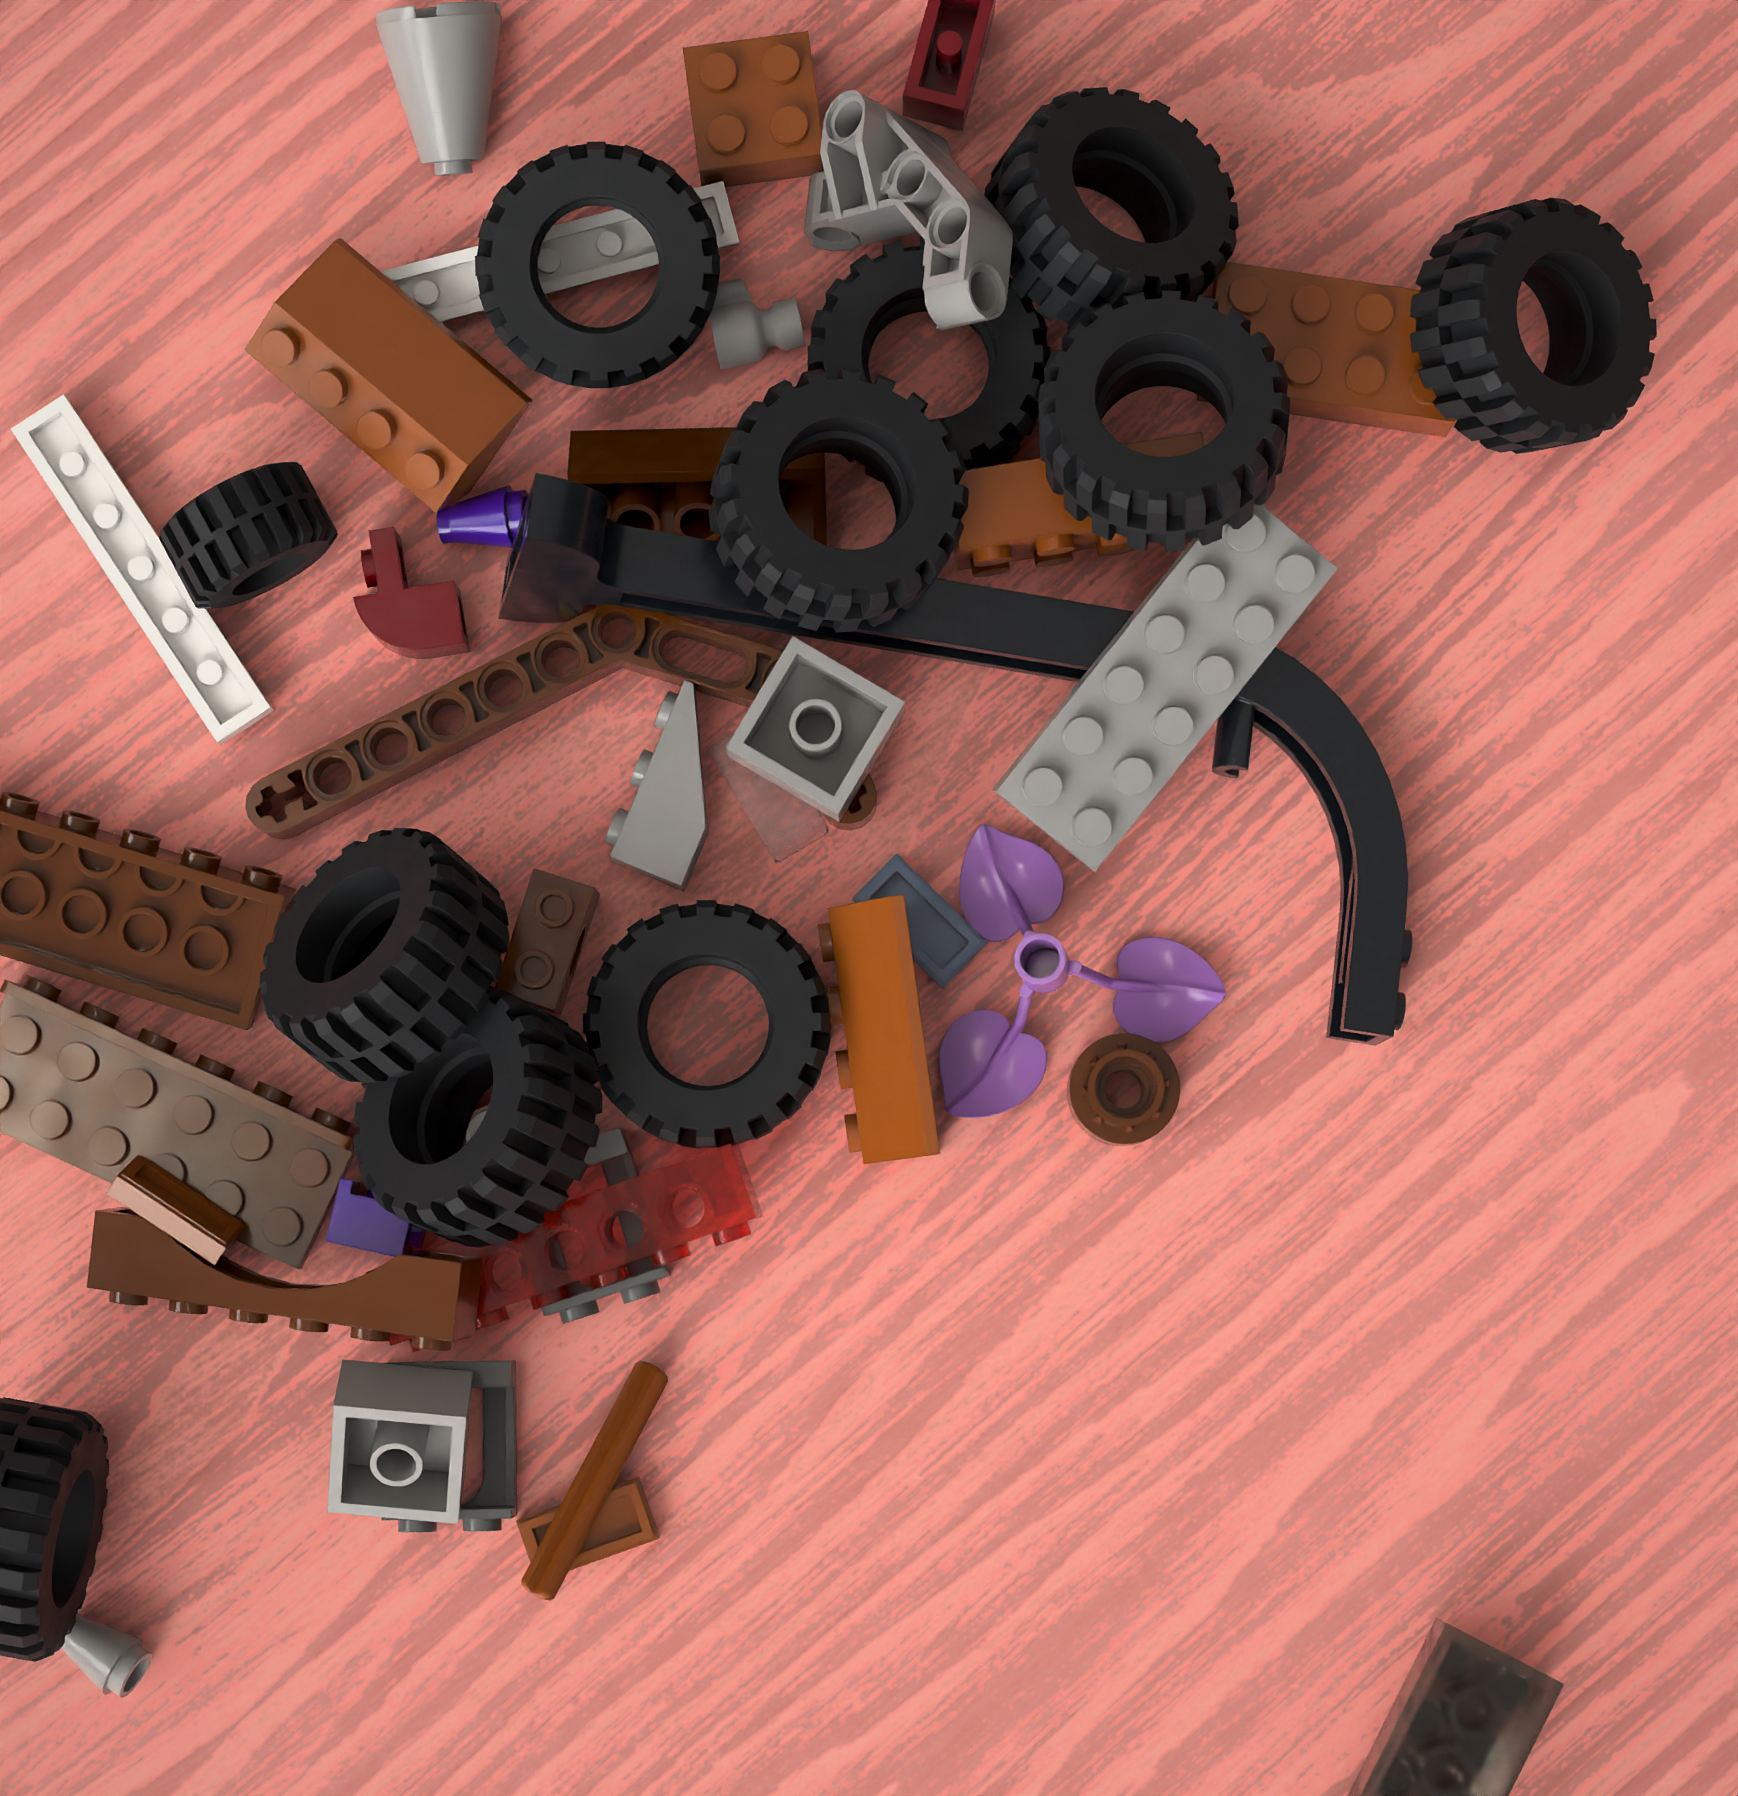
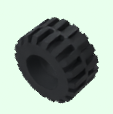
(248, 535)

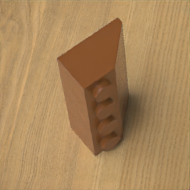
(388, 375)
(882, 1030)

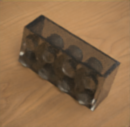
(1458, 1721)

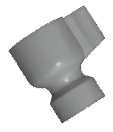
(745, 332)

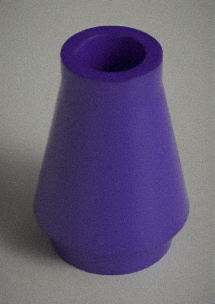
(483, 519)

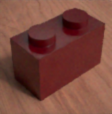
(947, 61)

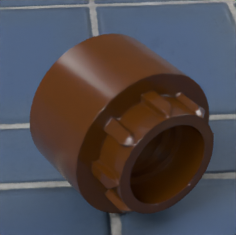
(1156, 1078)

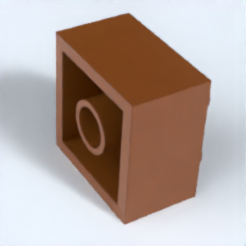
(754, 109)

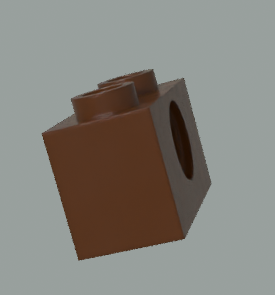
(548, 940)

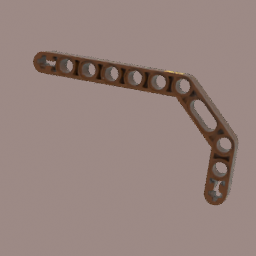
(486, 719)

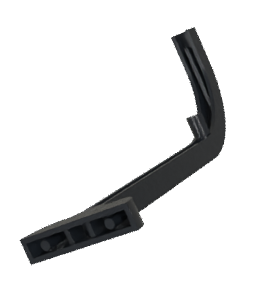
(577, 557)

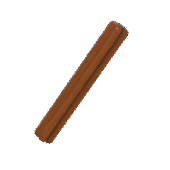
(594, 1480)

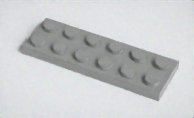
(1163, 684)

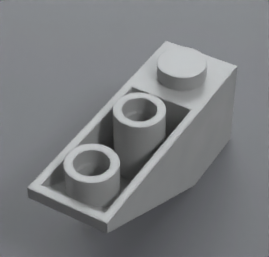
(669, 814)

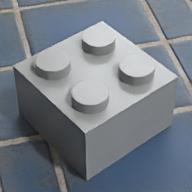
(815, 728)
(399, 1441)

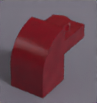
(407, 620)

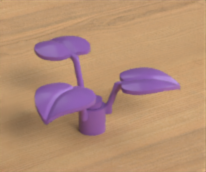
(1006, 889)

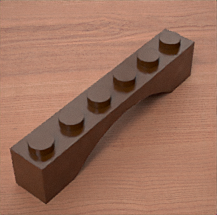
(411, 1295)

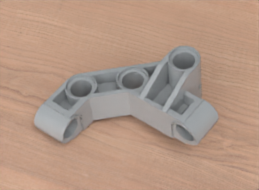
(898, 180)

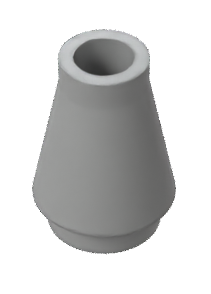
(107, 1655)

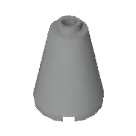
(444, 77)

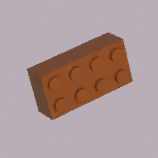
(1339, 345)
(1020, 518)

